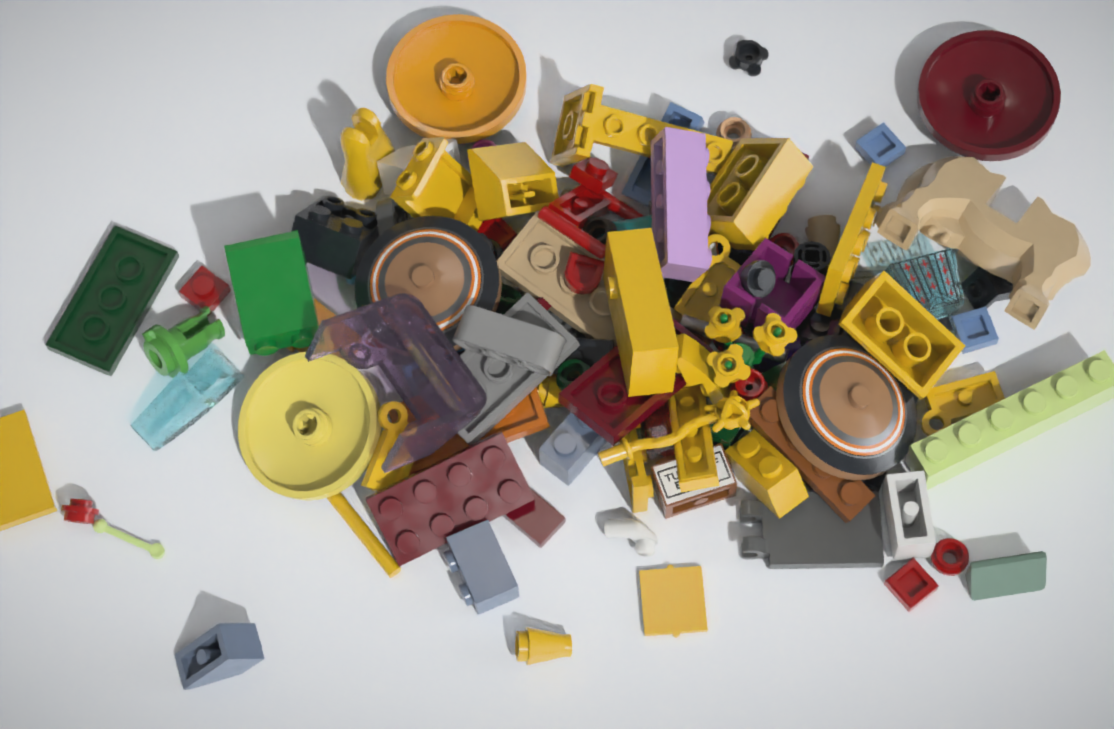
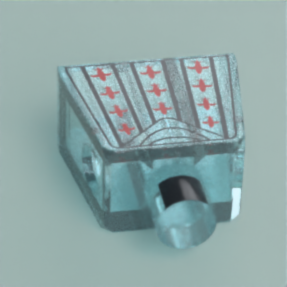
(932, 282)

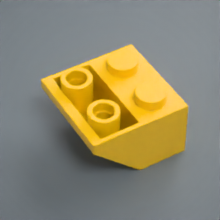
(510, 181)

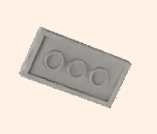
(506, 383)

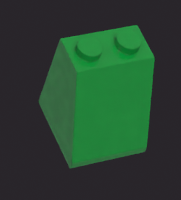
(273, 293)

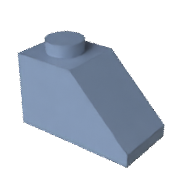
(219, 654)

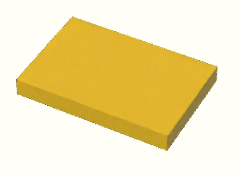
(23, 480)

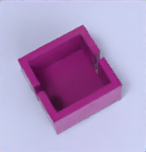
(787, 300)

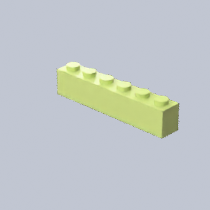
(1013, 420)

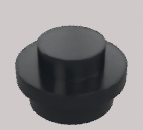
(758, 278)

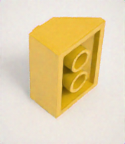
(755, 189)
(900, 333)

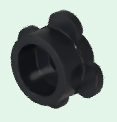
(752, 49)

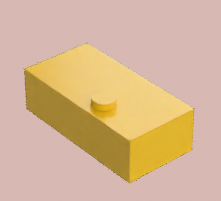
(640, 312)

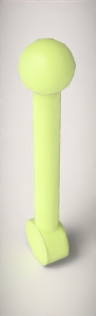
(156, 550)

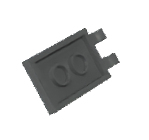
(814, 536)

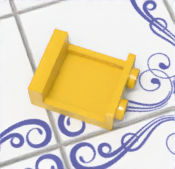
(436, 185)

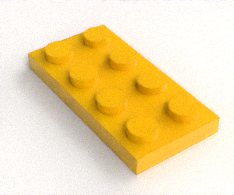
(853, 240)

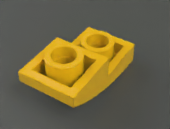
(695, 369)

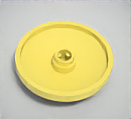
(309, 426)

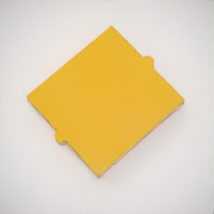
(673, 601)

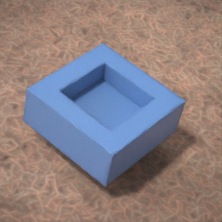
(880, 146)
(974, 329)

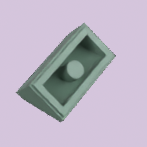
(1007, 575)

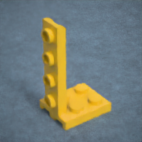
(588, 122)

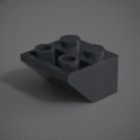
(335, 234)

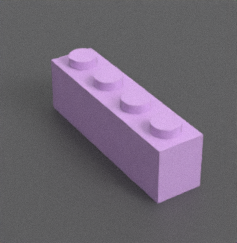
(680, 203)

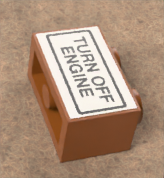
(668, 491)

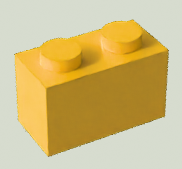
(766, 473)

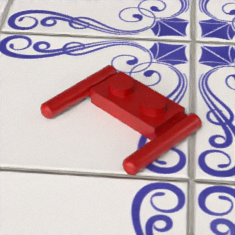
(576, 207)

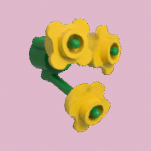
(738, 357)

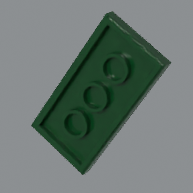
(112, 300)

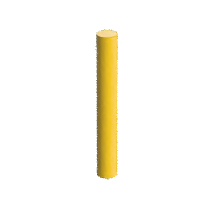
(365, 534)

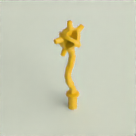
(727, 413)

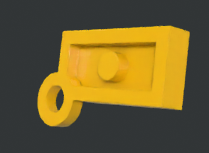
(708, 288)
(960, 399)
(375, 478)

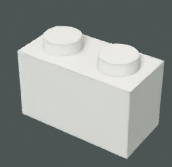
(908, 515)

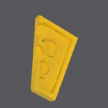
(638, 483)

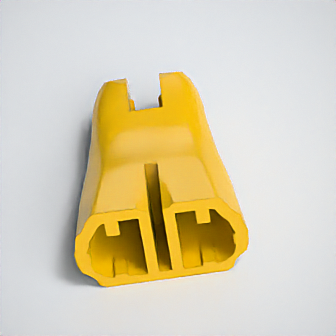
(361, 150)

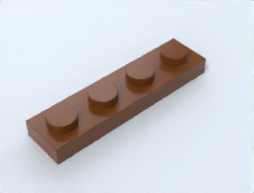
(842, 495)

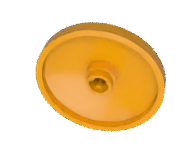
(456, 78)

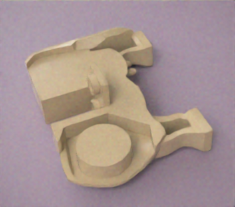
(952, 208)

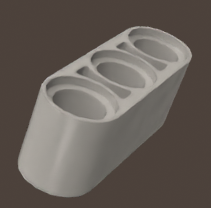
(509, 340)

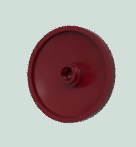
(988, 95)

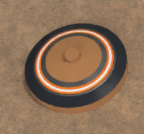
(436, 262)
(845, 409)

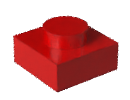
(593, 174)
(204, 290)

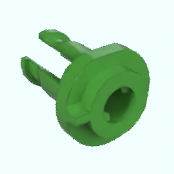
(173, 347)

